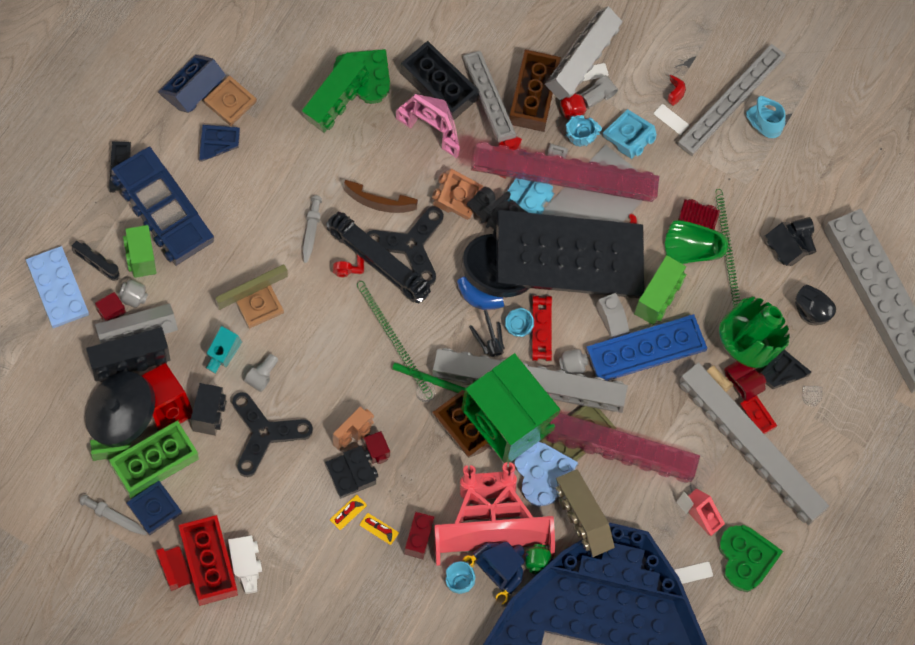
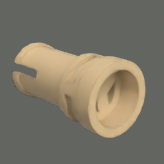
(719, 378)

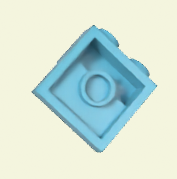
(630, 134)
(531, 195)

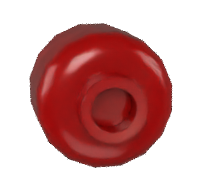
(573, 106)

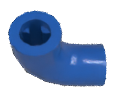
(478, 298)

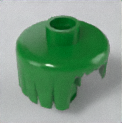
(754, 332)

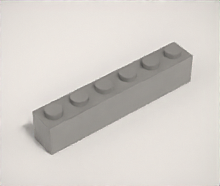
(583, 53)

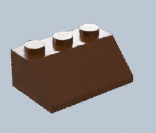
(460, 427)

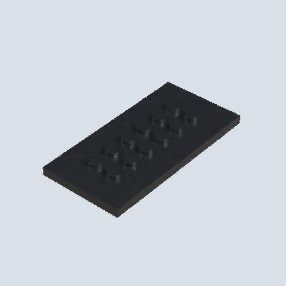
(569, 254)

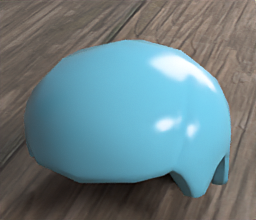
(519, 322)
(460, 577)

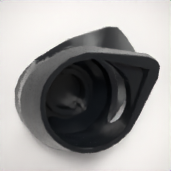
(816, 306)

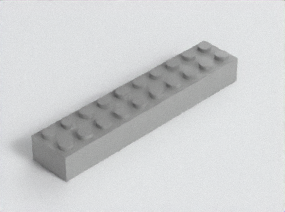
(877, 287)

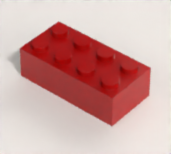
(208, 560)

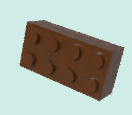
(532, 96)

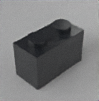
(786, 244)

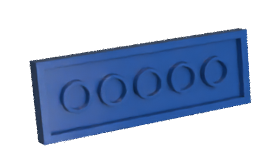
(646, 348)

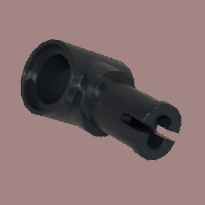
(805, 230)

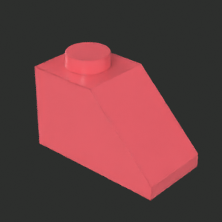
(705, 512)

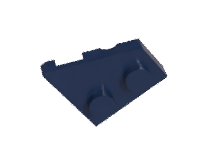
(218, 140)

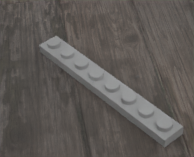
(731, 100)

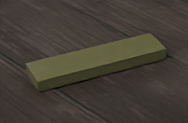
(251, 286)

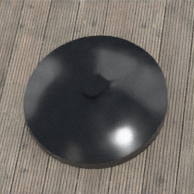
(480, 268)
(120, 409)

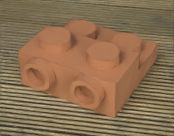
(455, 193)
(356, 426)

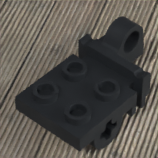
(488, 206)

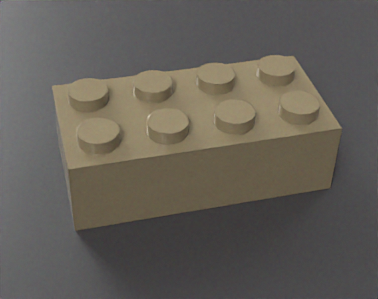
(584, 513)

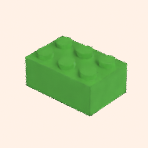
(661, 291)

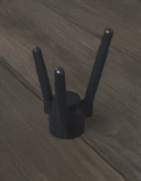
(494, 346)

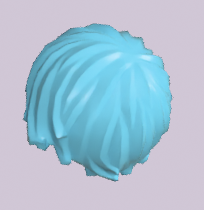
(582, 131)

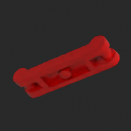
(542, 328)

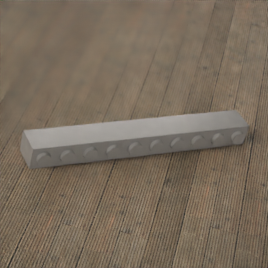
(558, 384)
(753, 444)

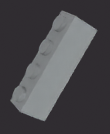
(137, 323)

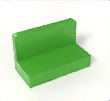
(102, 452)

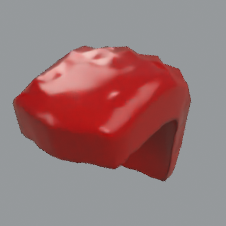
(678, 93)

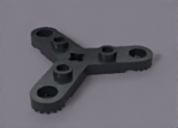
(420, 234)
(278, 432)

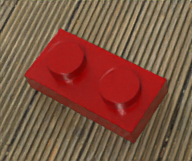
(758, 414)

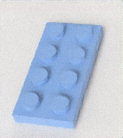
(57, 287)

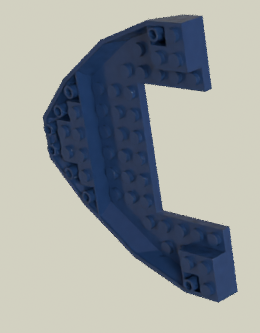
(603, 599)

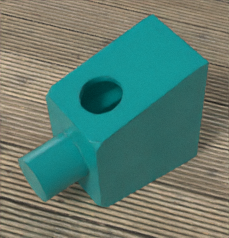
(224, 342)

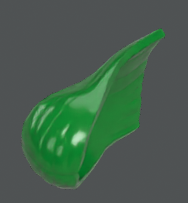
(694, 243)

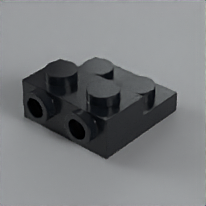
(352, 471)

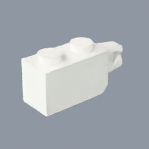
(244, 562)

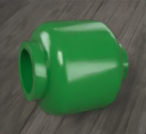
(537, 558)

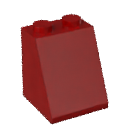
(170, 398)

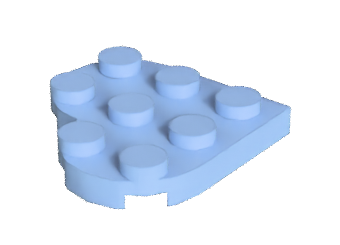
(540, 468)

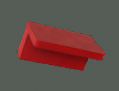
(174, 568)

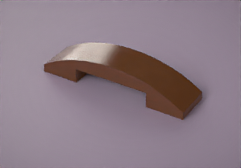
(403, 205)

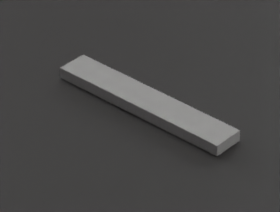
(489, 96)

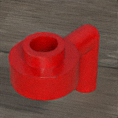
(343, 269)

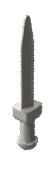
(312, 217)
(102, 510)

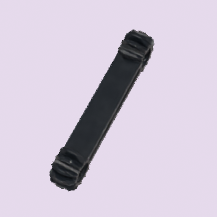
(409, 282)

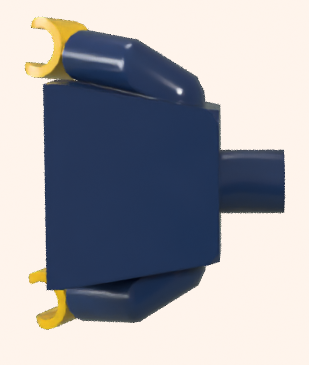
(501, 564)

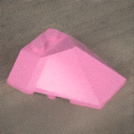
(435, 113)

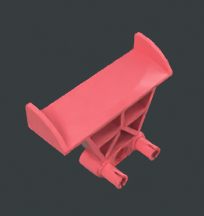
(472, 535)

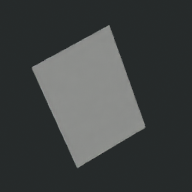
(594, 205)

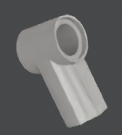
(601, 90)

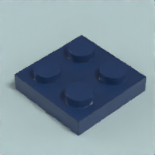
(154, 508)

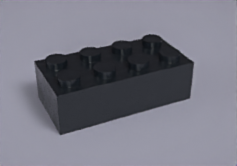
(439, 79)
(129, 354)

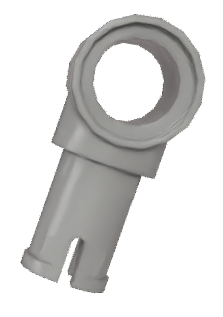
(259, 376)

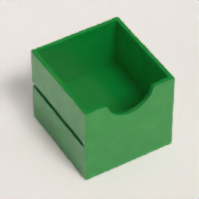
(510, 408)

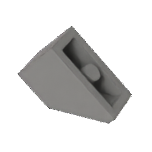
(613, 315)

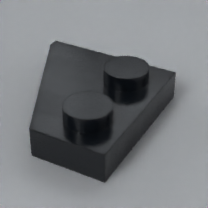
(784, 370)

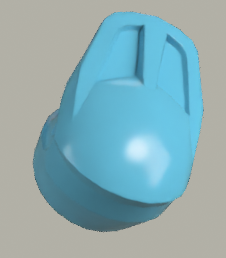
(767, 121)

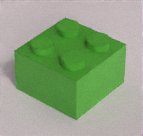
(139, 251)

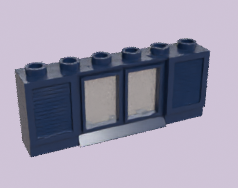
(162, 206)

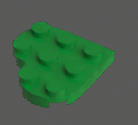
(379, 80)
(748, 557)

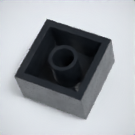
(208, 408)

